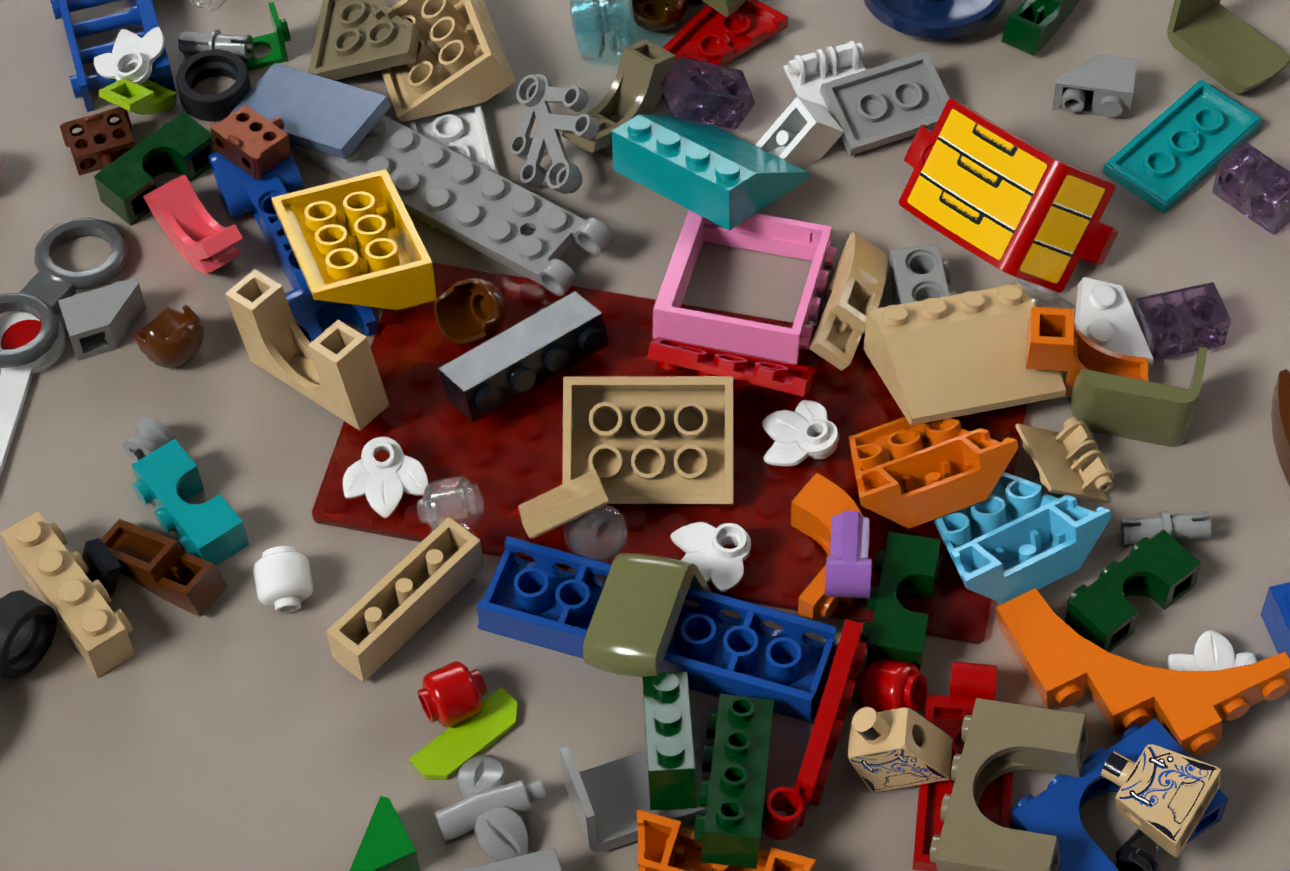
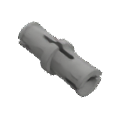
(1177, 525)

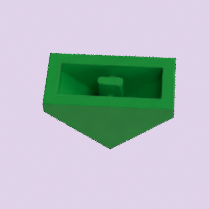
(385, 843)

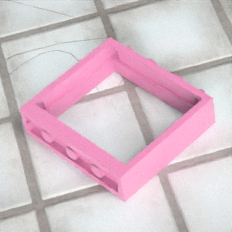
(759, 234)

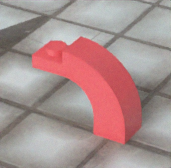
(191, 227)

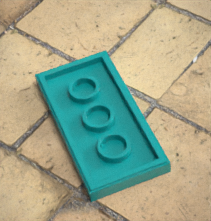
(1182, 146)

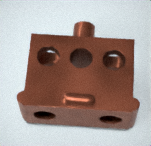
(98, 139)
(251, 141)

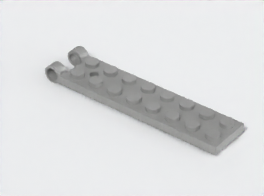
(471, 203)

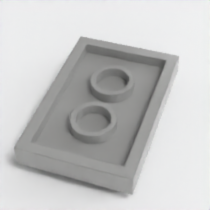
(886, 102)

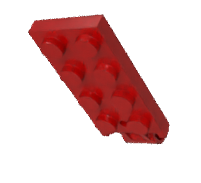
(947, 713)
(821, 742)

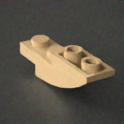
(852, 291)

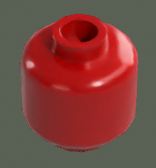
(892, 685)
(452, 694)

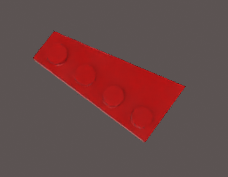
(719, 39)
(743, 367)

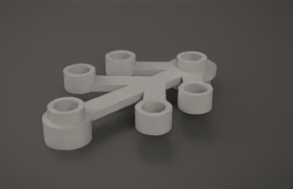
(534, 95)

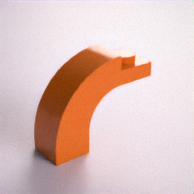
(813, 515)

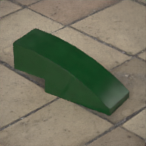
(1036, 23)

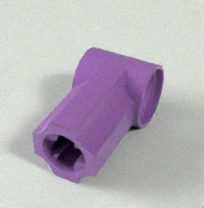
(848, 565)

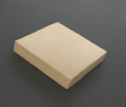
(562, 504)

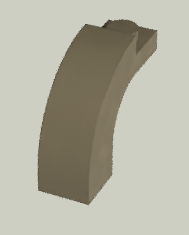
(632, 93)

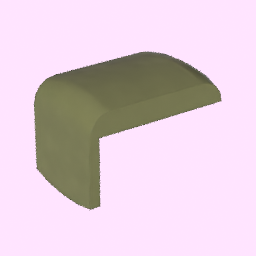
(1224, 45)
(1137, 407)
(638, 613)

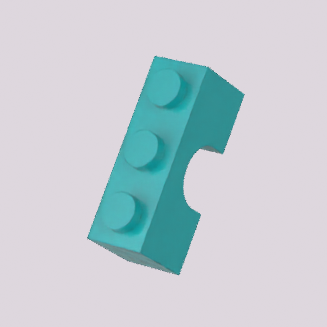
(204, 529)

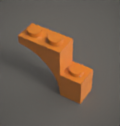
(1058, 345)

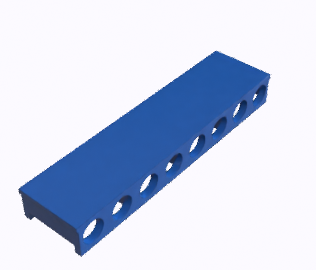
(719, 652)

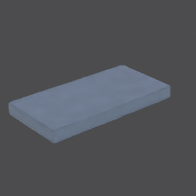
(316, 109)

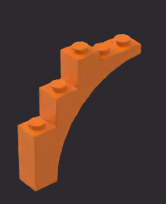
(1130, 693)

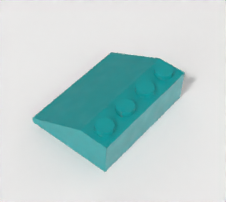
(702, 167)

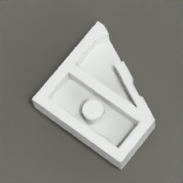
(1108, 319)

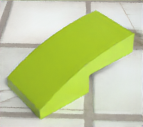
(140, 99)

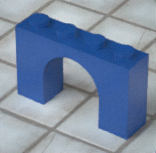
(1058, 807)

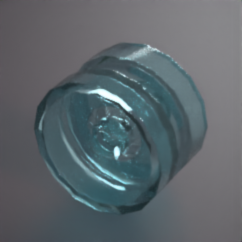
(594, 18)

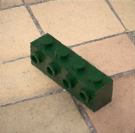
(737, 781)

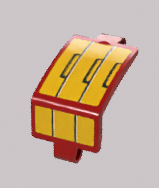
(1006, 198)

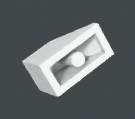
(801, 133)

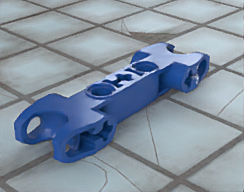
(244, 194)

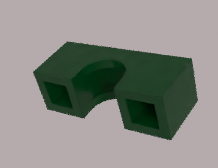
(176, 147)
(1153, 569)
(906, 571)
(669, 741)

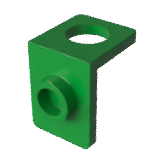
(274, 41)

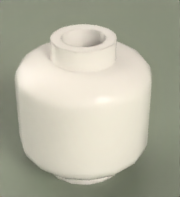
(283, 579)

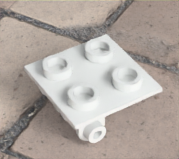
(813, 69)

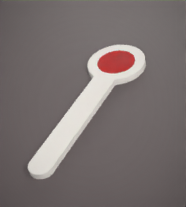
(15, 332)

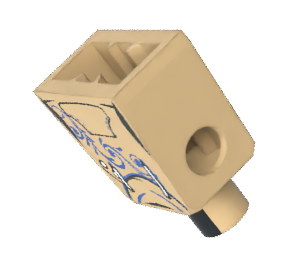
(897, 749)
(1163, 793)

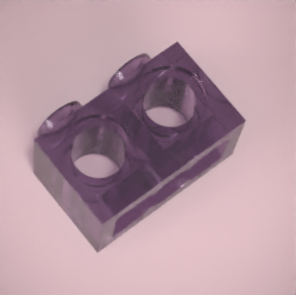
(707, 93)
(1255, 187)
(1183, 320)

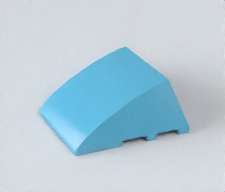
(1019, 538)

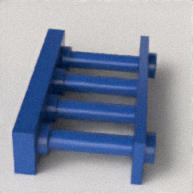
(140, 15)

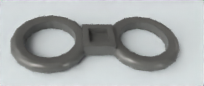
(53, 284)

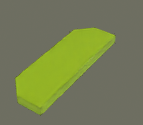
(468, 739)

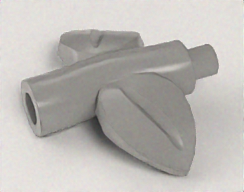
(490, 808)

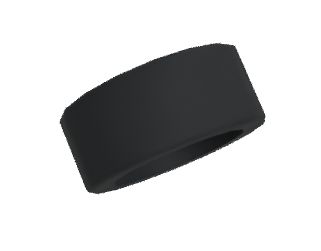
(211, 64)
(25, 633)

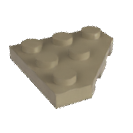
(361, 39)

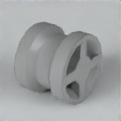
(149, 437)

